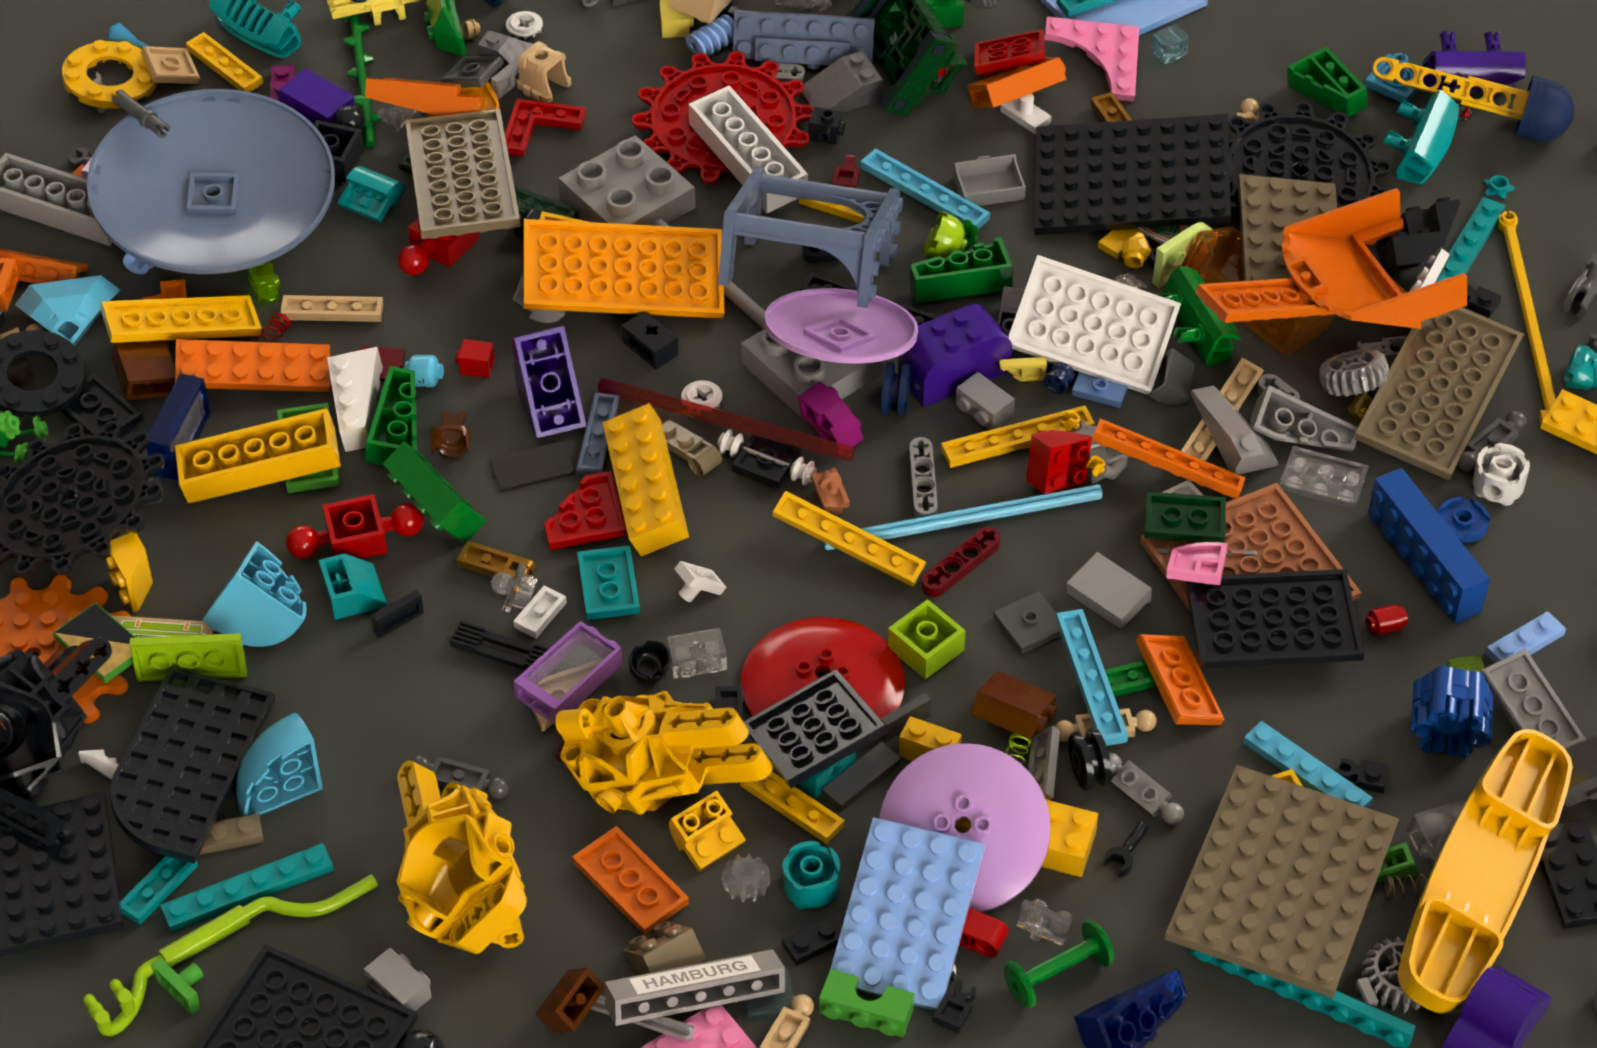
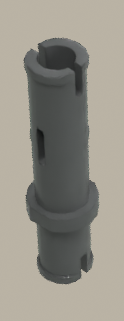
(147, 118)

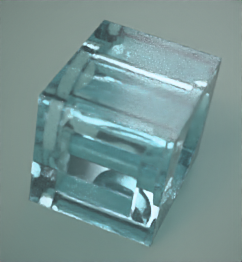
(1170, 44)

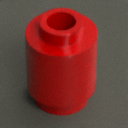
(1386, 619)

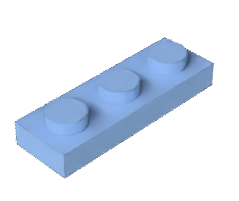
(1531, 636)

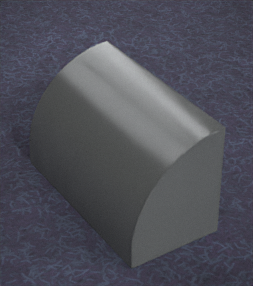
(1173, 379)

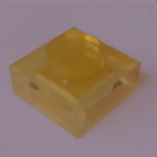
(1359, 407)

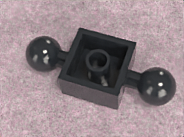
(344, 139)

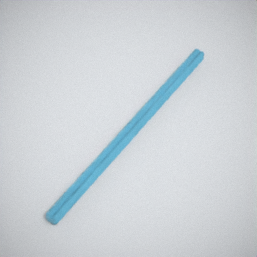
(983, 513)

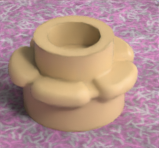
(470, 29)

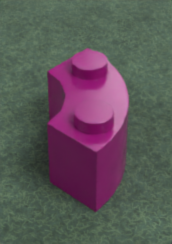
(830, 415)

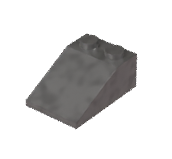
(845, 84)

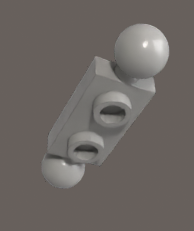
(1144, 790)

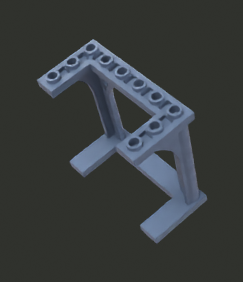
(852, 245)

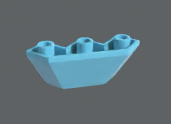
(67, 305)

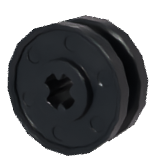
(1089, 758)

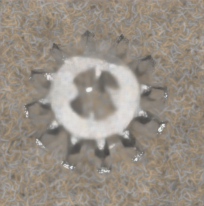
(746, 877)

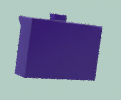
(314, 96)

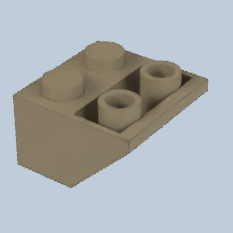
(664, 949)

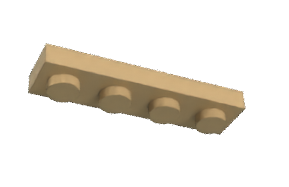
(332, 308)

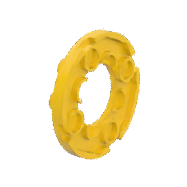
(96, 95)

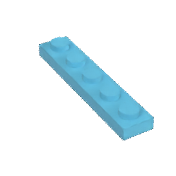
(1309, 770)

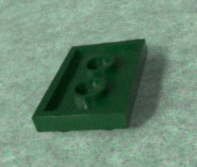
(1185, 517)

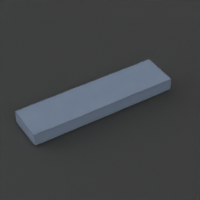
(594, 445)

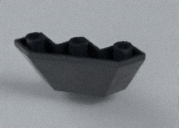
(1421, 236)

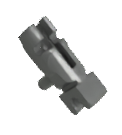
(1585, 283)

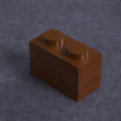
(570, 1000)

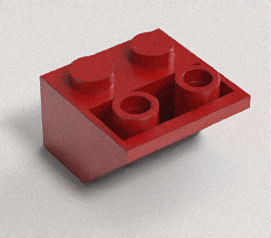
(1058, 460)

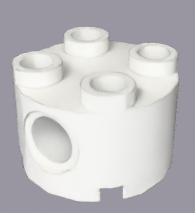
(1500, 473)

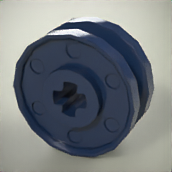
(895, 388)

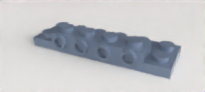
(801, 37)

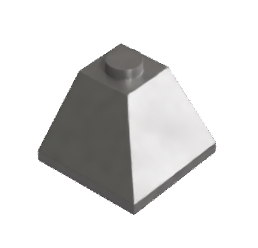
(502, 45)

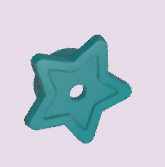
(1498, 186)

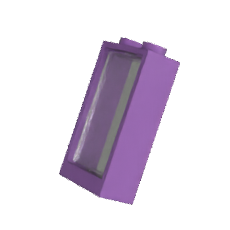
(568, 672)

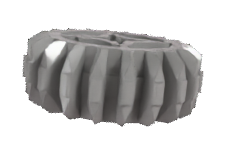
(1354, 372)
(1386, 983)

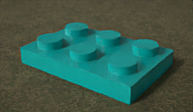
(608, 582)

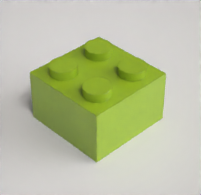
(926, 639)

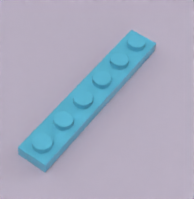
(922, 188)
(1091, 676)

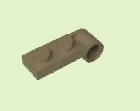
(699, 453)

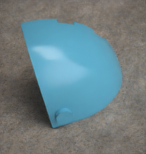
(258, 601)
(278, 768)

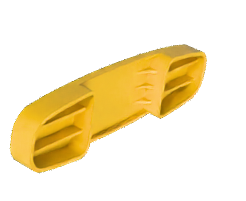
(1484, 871)

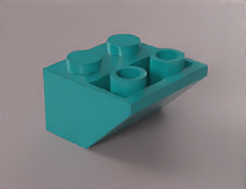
(350, 585)

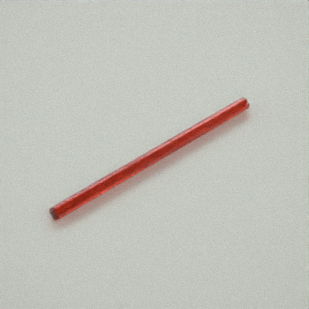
(727, 419)

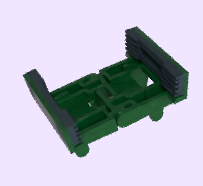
(912, 50)

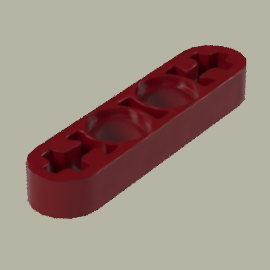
(957, 559)

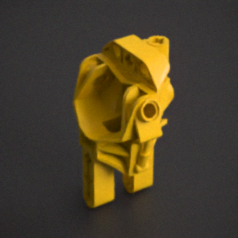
(665, 750)
(457, 865)

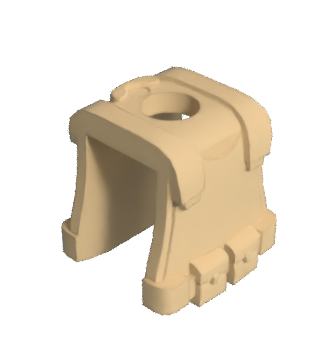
(536, 72)

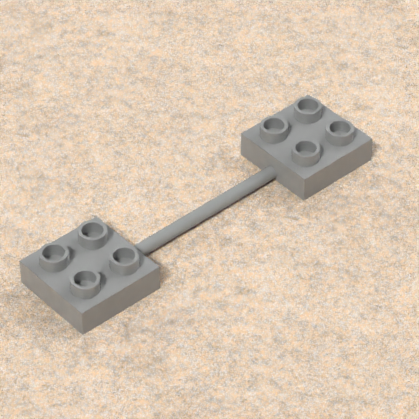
(642, 189)

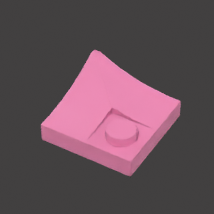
(1198, 562)

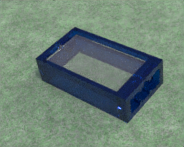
(179, 421)

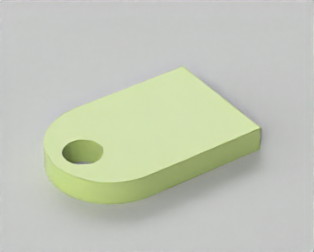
(1173, 253)

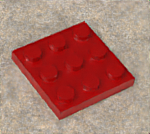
(1009, 52)

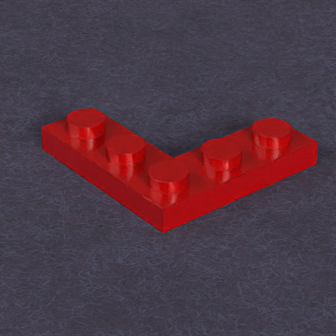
(531, 113)

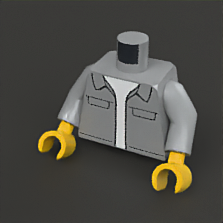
(1103, 461)

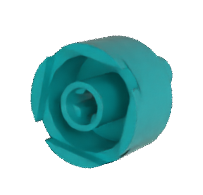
(811, 875)

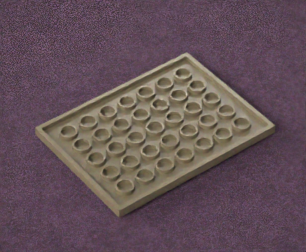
(1283, 880)

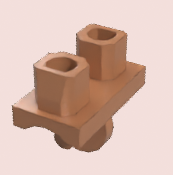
(830, 491)

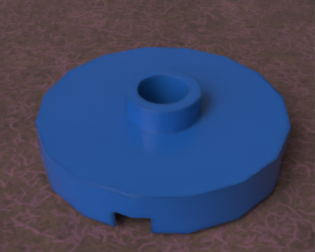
(1465, 518)

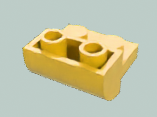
(706, 831)

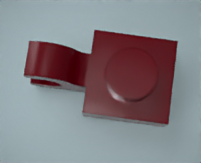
(847, 174)

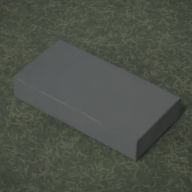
(897, 719)

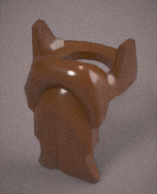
(451, 437)

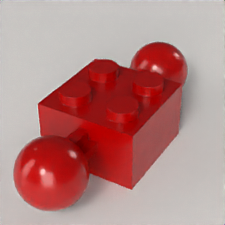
(446, 250)
(354, 529)

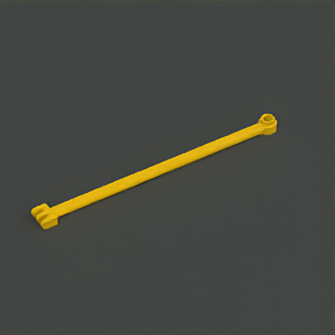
(1509, 226)

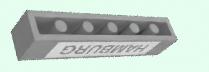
(694, 987)

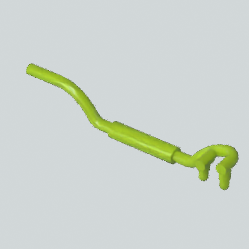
(203, 938)

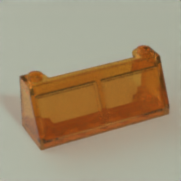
(1219, 260)

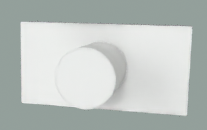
(1026, 113)
(698, 579)

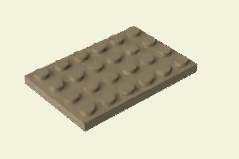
(1265, 210)

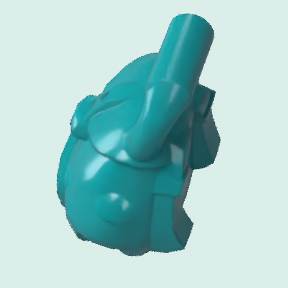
(1582, 369)

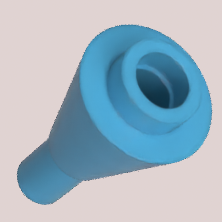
(120, 33)

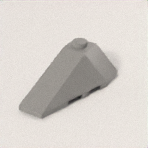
(1298, 422)

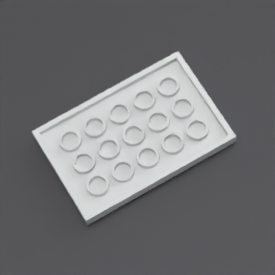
(1093, 324)

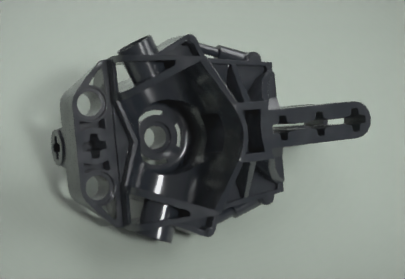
(41, 712)

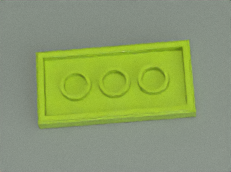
(205, 654)

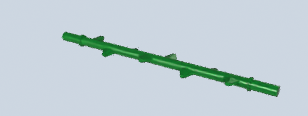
(360, 73)

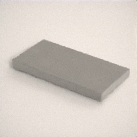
(1530, 699)

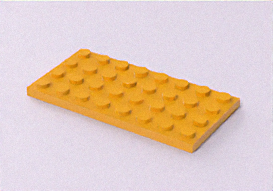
(622, 268)

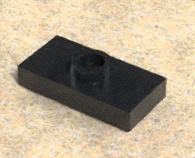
(397, 613)

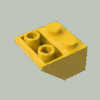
(129, 570)

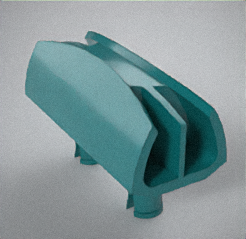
(259, 26)
(1429, 139)

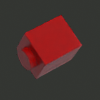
(475, 358)

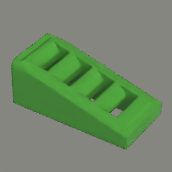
(1394, 854)

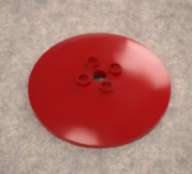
(803, 648)

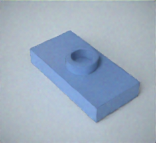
(1099, 390)

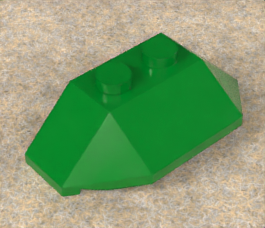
(444, 26)

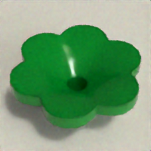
(970, 234)

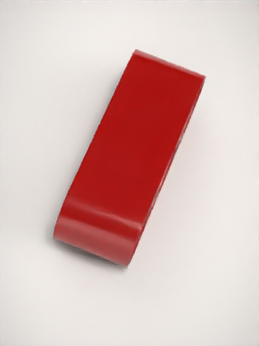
(983, 933)

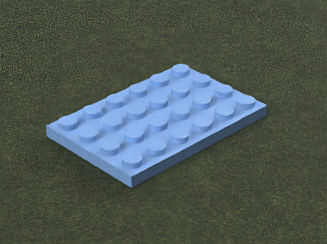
(908, 911)

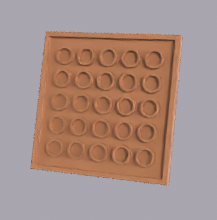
(1272, 528)

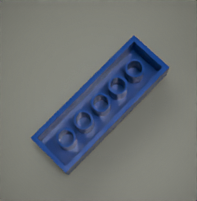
(1428, 545)

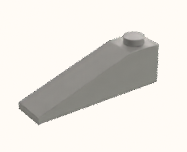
(1237, 442)

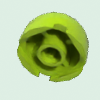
(945, 237)

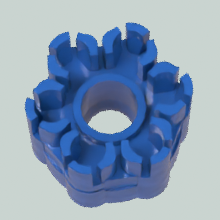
(1452, 707)

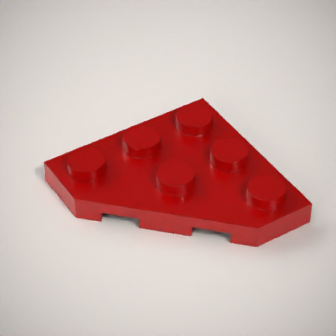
(587, 514)

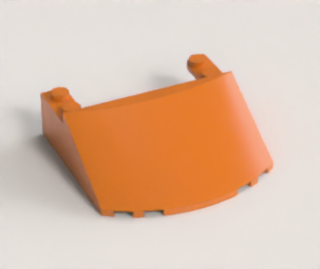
(1342, 276)

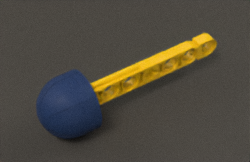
(1541, 111)

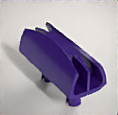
(1489, 65)

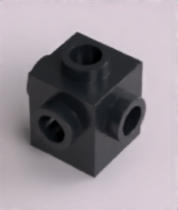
(826, 125)

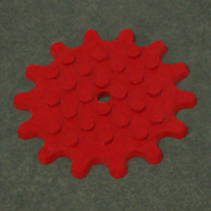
(756, 86)

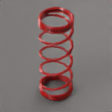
(277, 325)

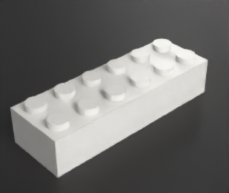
(743, 141)

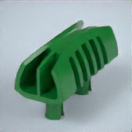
(1197, 321)

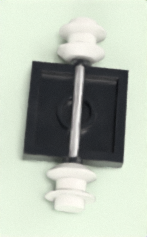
(765, 459)

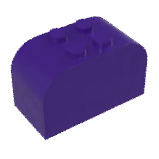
(953, 351)

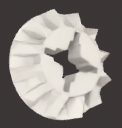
(524, 18)
(705, 389)

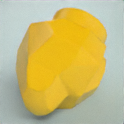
(1136, 250)

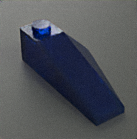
(1133, 1015)

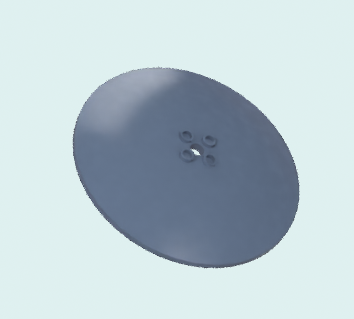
(247, 147)

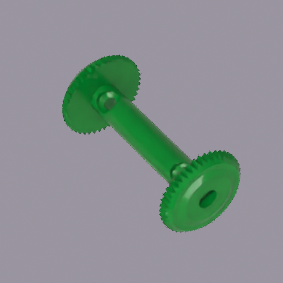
(1095, 944)

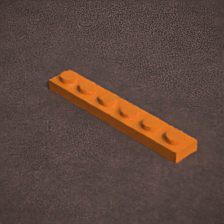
(1168, 459)

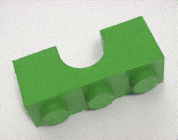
(887, 1014)

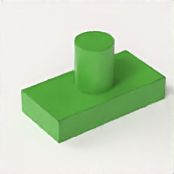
(179, 984)

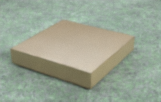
(170, 65)

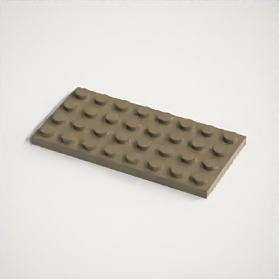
(462, 174)
(1439, 390)

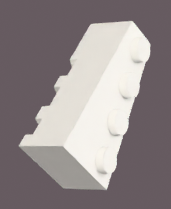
(355, 391)

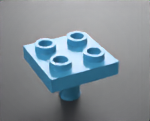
(1389, 89)

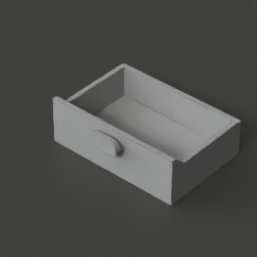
(989, 180)
(1109, 590)

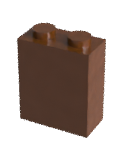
(144, 369)
(1014, 705)

